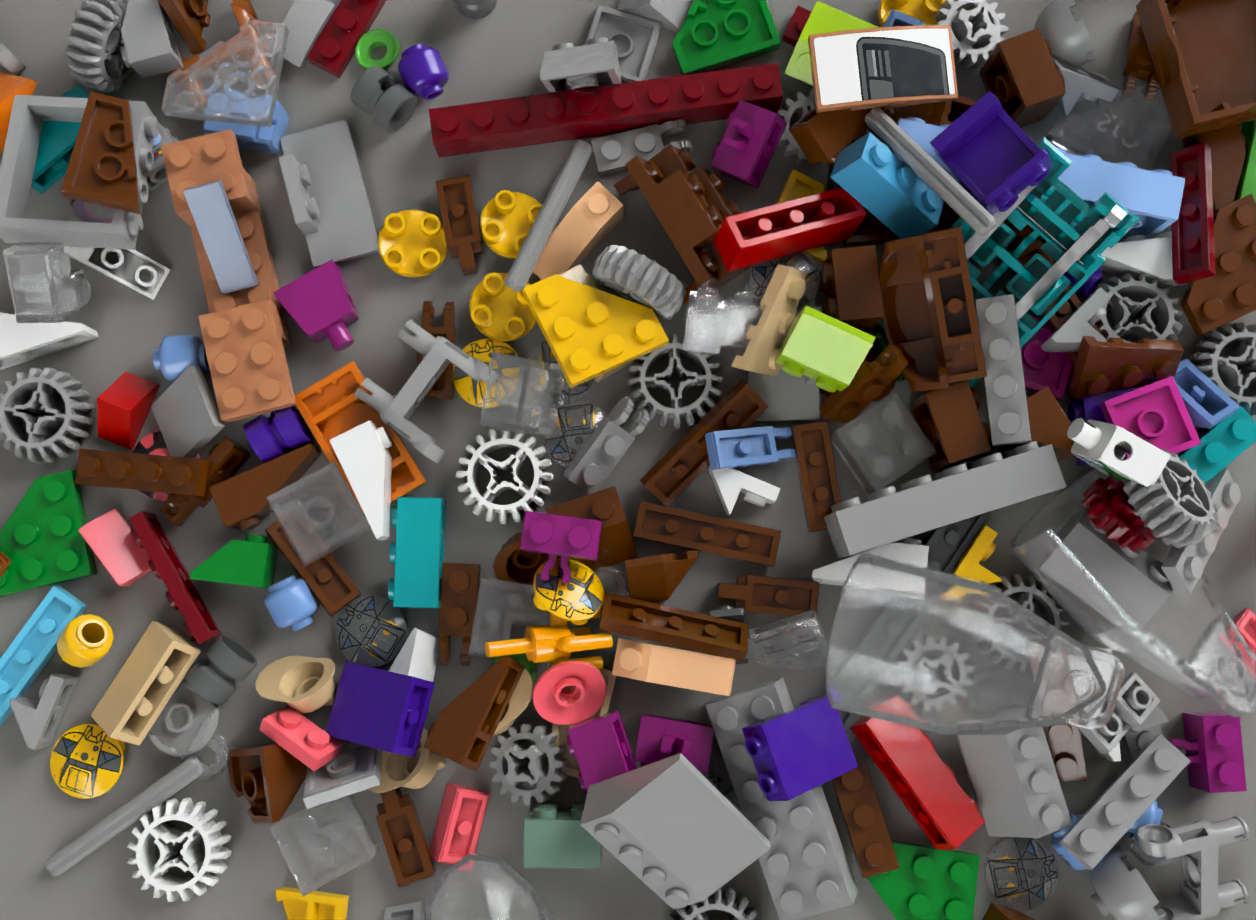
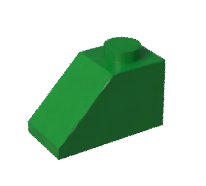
(241, 563)

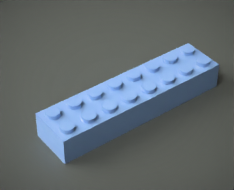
(1148, 194)

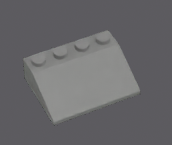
(672, 830)

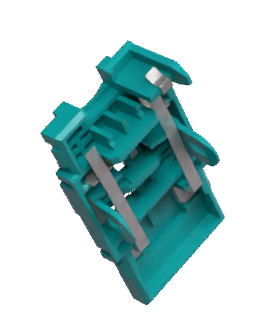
(1073, 238)

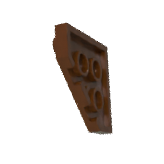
(1233, 289)

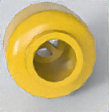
(85, 640)

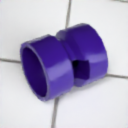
(275, 433)

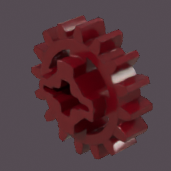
(1115, 515)

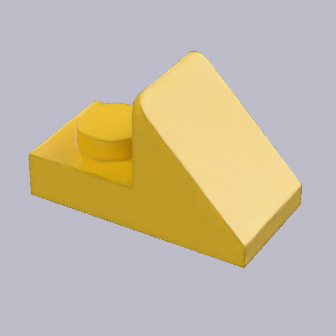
(978, 550)

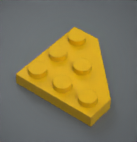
(591, 327)

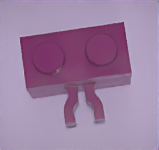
(748, 143)
(560, 537)
(667, 736)
(600, 749)
(1214, 751)

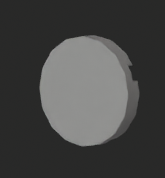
(185, 723)

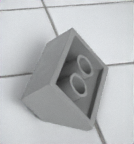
(1128, 576)
(1014, 781)

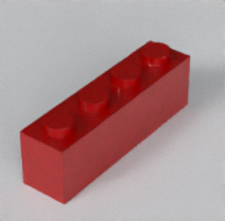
(788, 228)
(920, 780)

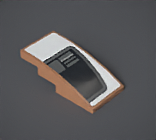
(882, 67)

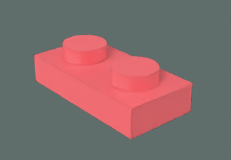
(301, 737)

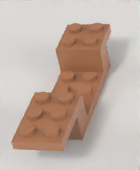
(244, 327)

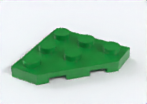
(724, 34)
(45, 536)
(929, 883)

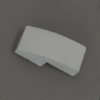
(305, 23)
(1131, 709)

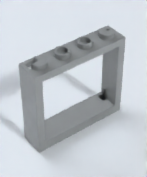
(19, 164)

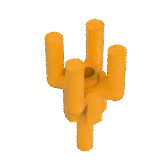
(553, 643)

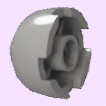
(1065, 33)
(1123, 890)

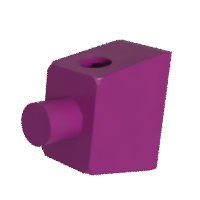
(321, 305)

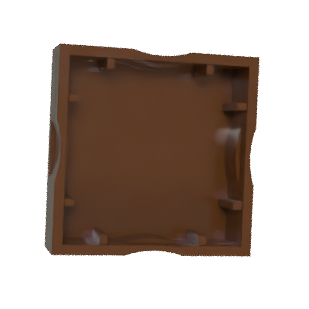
(1203, 60)

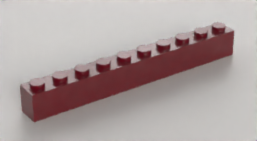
(601, 110)

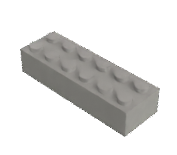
(948, 499)
(806, 857)

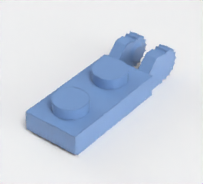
(747, 447)

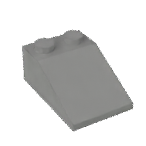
(581, 66)

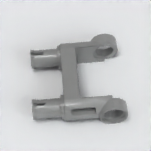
(398, 408)
(1199, 851)

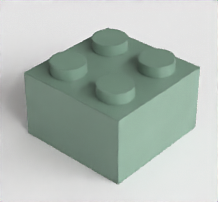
(557, 839)

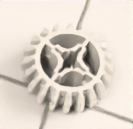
(495, 489)
(158, 833)

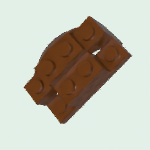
(688, 208)
(931, 309)

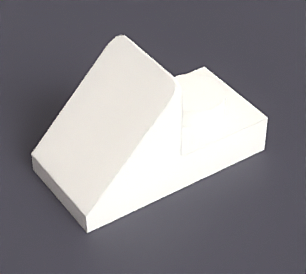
(732, 482)

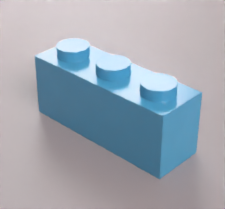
(887, 187)

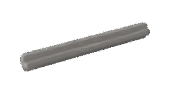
(930, 172)
(548, 216)
(124, 816)

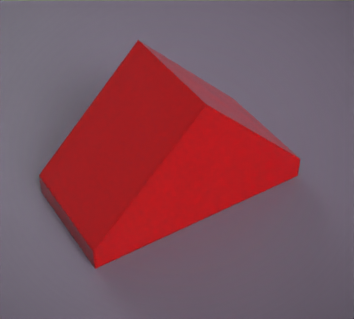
(124, 409)

